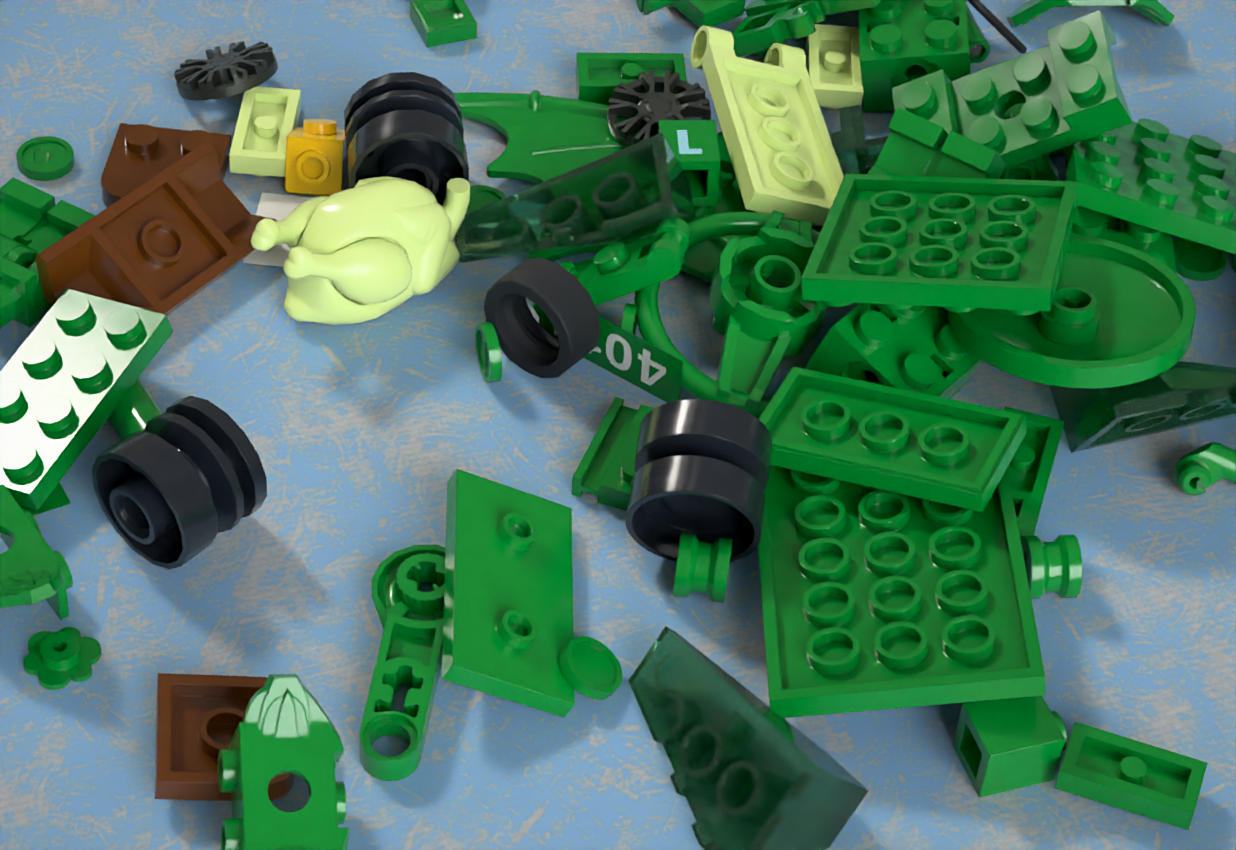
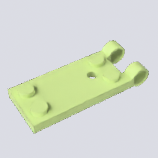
(771, 127)

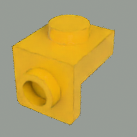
(315, 158)

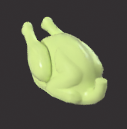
(366, 248)

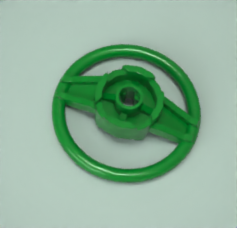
(752, 303)

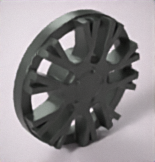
(226, 73)
(653, 106)

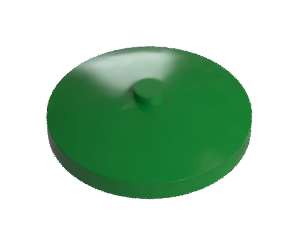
(1109, 325)

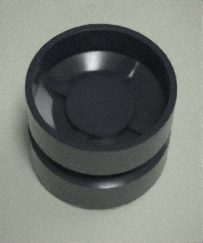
(700, 474)

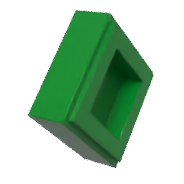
(443, 21)

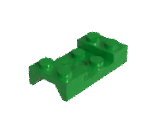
(1065, 89)

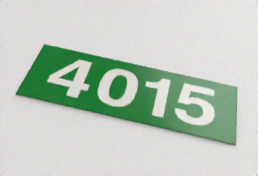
(632, 359)

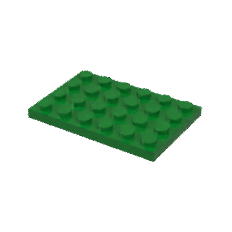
(891, 599)

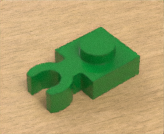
(762, 30)

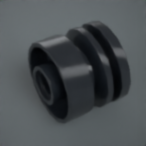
(406, 130)
(179, 482)

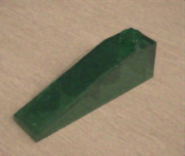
(589, 206)
(1172, 400)
(737, 762)

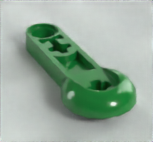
(406, 656)

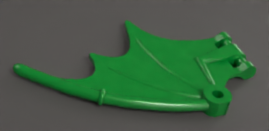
(561, 134)

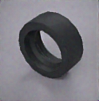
(563, 302)

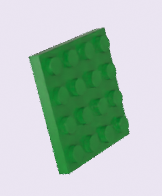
(1159, 181)
(942, 243)

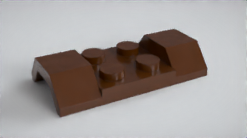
(155, 241)

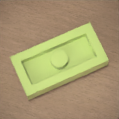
(835, 65)
(262, 131)

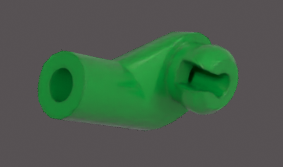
(1205, 467)

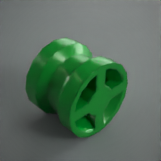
(1053, 565)
(702, 567)

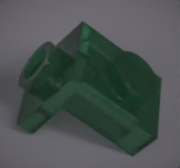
(851, 142)

